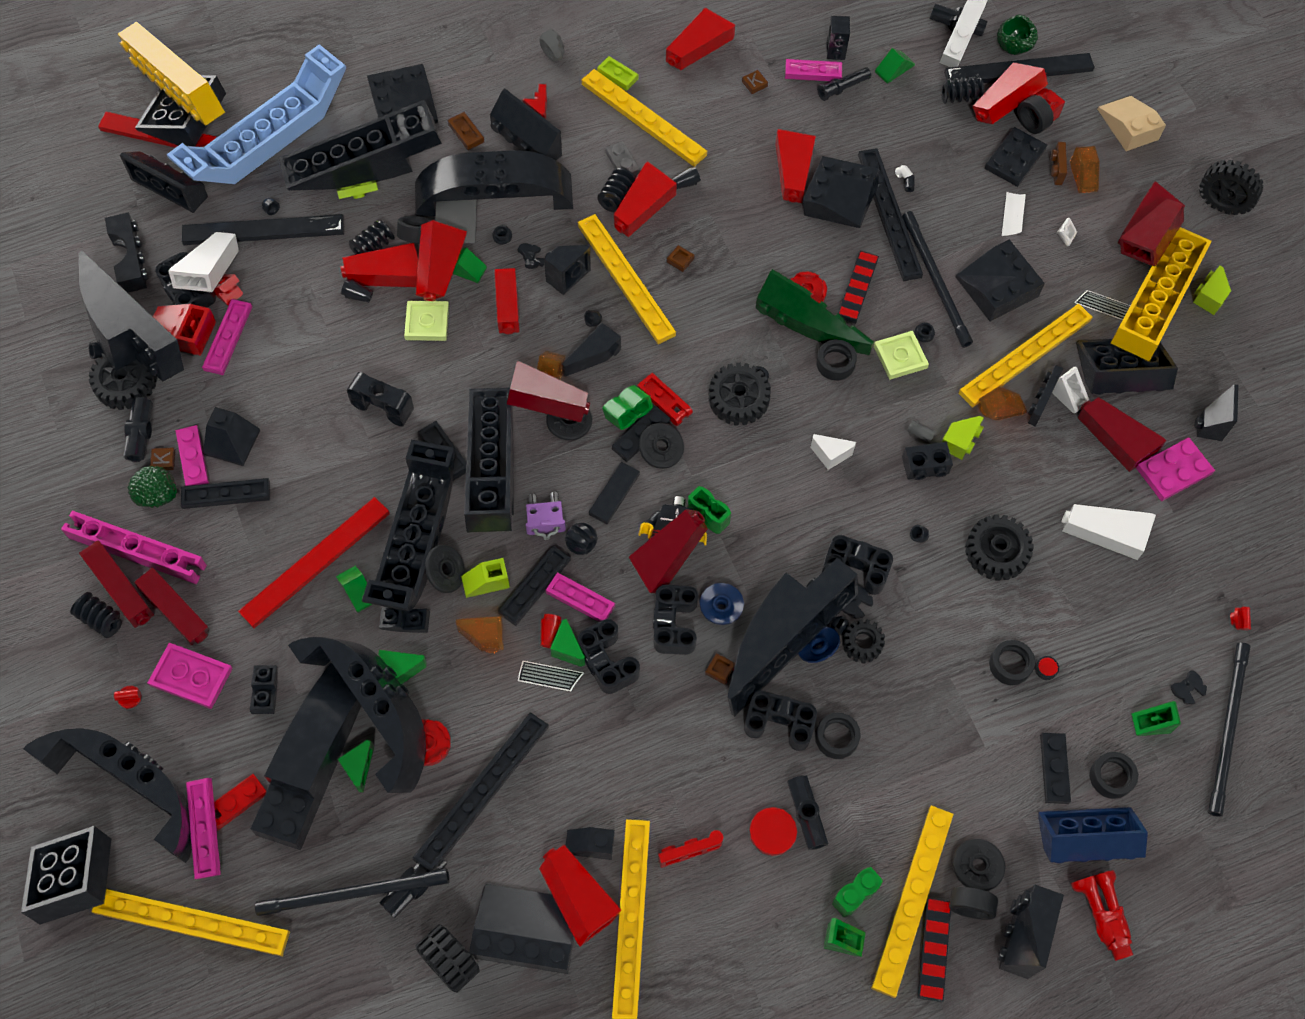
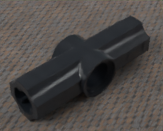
(950, 17)
(138, 429)
(811, 826)
(396, 901)

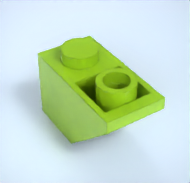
(1214, 292)
(961, 434)
(486, 578)

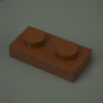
(466, 131)
(1059, 169)

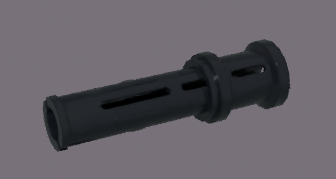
(836, 85)

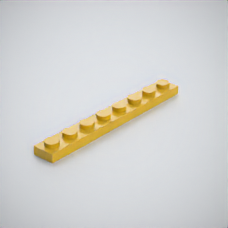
(644, 117)
(627, 279)
(1025, 354)
(912, 902)
(631, 920)
(193, 922)

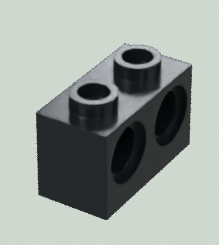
(838, 37)
(926, 457)

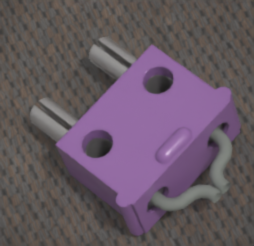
(544, 517)

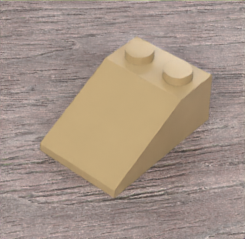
(1132, 122)

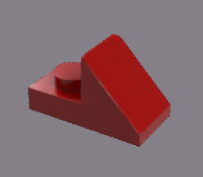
(539, 104)
(228, 289)

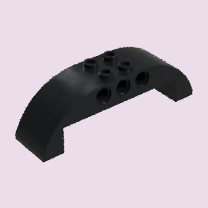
(492, 177)
(414, 527)
(383, 701)
(128, 766)

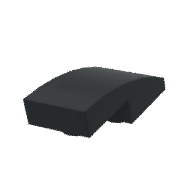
(404, 621)
(264, 689)

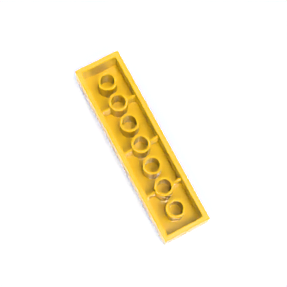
(171, 74)
(1161, 295)

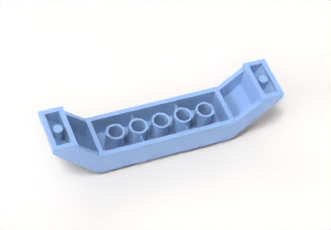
(268, 127)

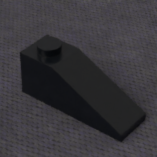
(596, 349)

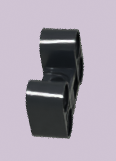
(181, 296)
(393, 400)
(864, 558)
(665, 619)
(599, 662)
(783, 711)

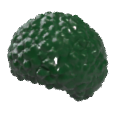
(1017, 35)
(152, 487)

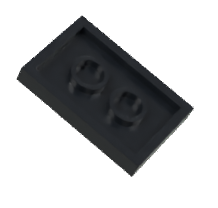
(1016, 156)

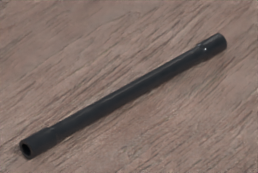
(960, 329)
(1218, 796)
(277, 905)

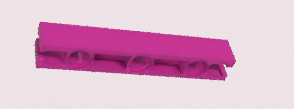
(147, 553)

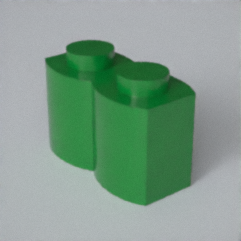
(627, 407)
(715, 512)
(860, 890)

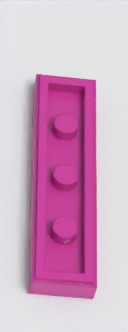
(227, 337)
(203, 828)

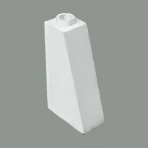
(205, 264)
(1110, 528)

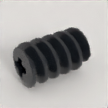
(962, 88)
(615, 189)
(371, 237)
(96, 615)

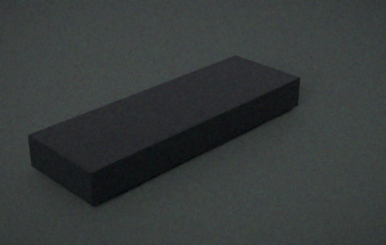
(434, 434)
(614, 493)

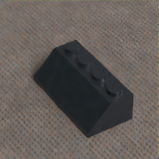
(525, 127)
(164, 180)

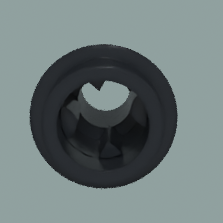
(687, 178)
(356, 291)

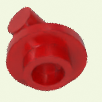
(1241, 618)
(128, 697)

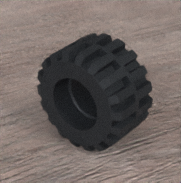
(447, 958)

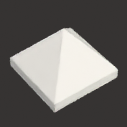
(1067, 232)

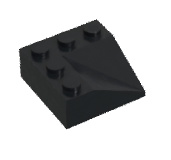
(400, 89)
(841, 192)
(1000, 280)
(66, 875)
(1030, 931)

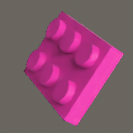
(1175, 469)
(190, 675)

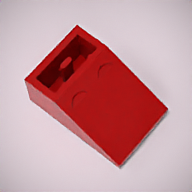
(188, 324)

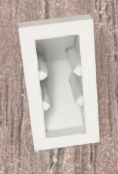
(1071, 390)
(831, 450)

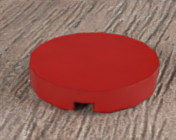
(813, 284)
(437, 742)
(773, 831)

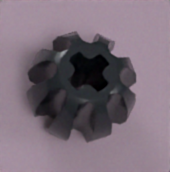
(581, 538)

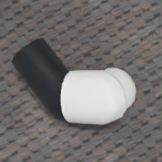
(905, 172)

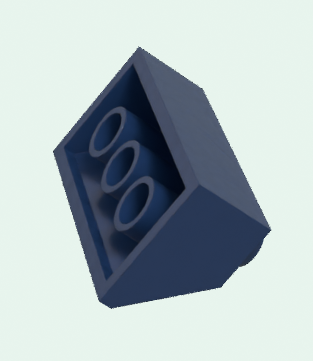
(1092, 835)

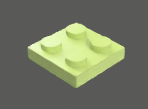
(426, 320)
(901, 355)

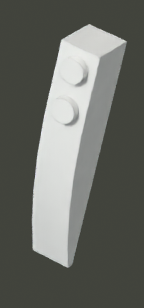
(962, 32)

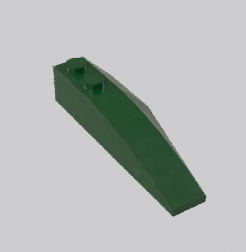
(794, 308)

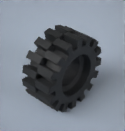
(863, 628)

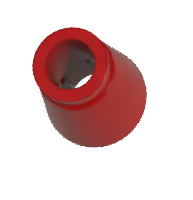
(549, 629)

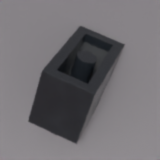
(591, 842)

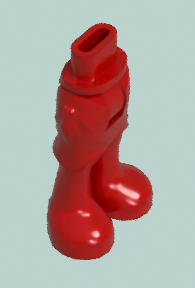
(1111, 924)

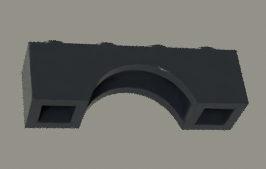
(129, 271)

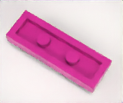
(812, 70)
(192, 456)
(580, 598)

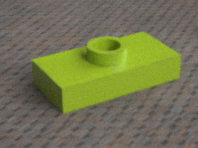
(617, 73)
(357, 190)

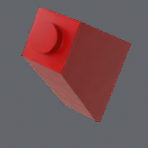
(507, 300)

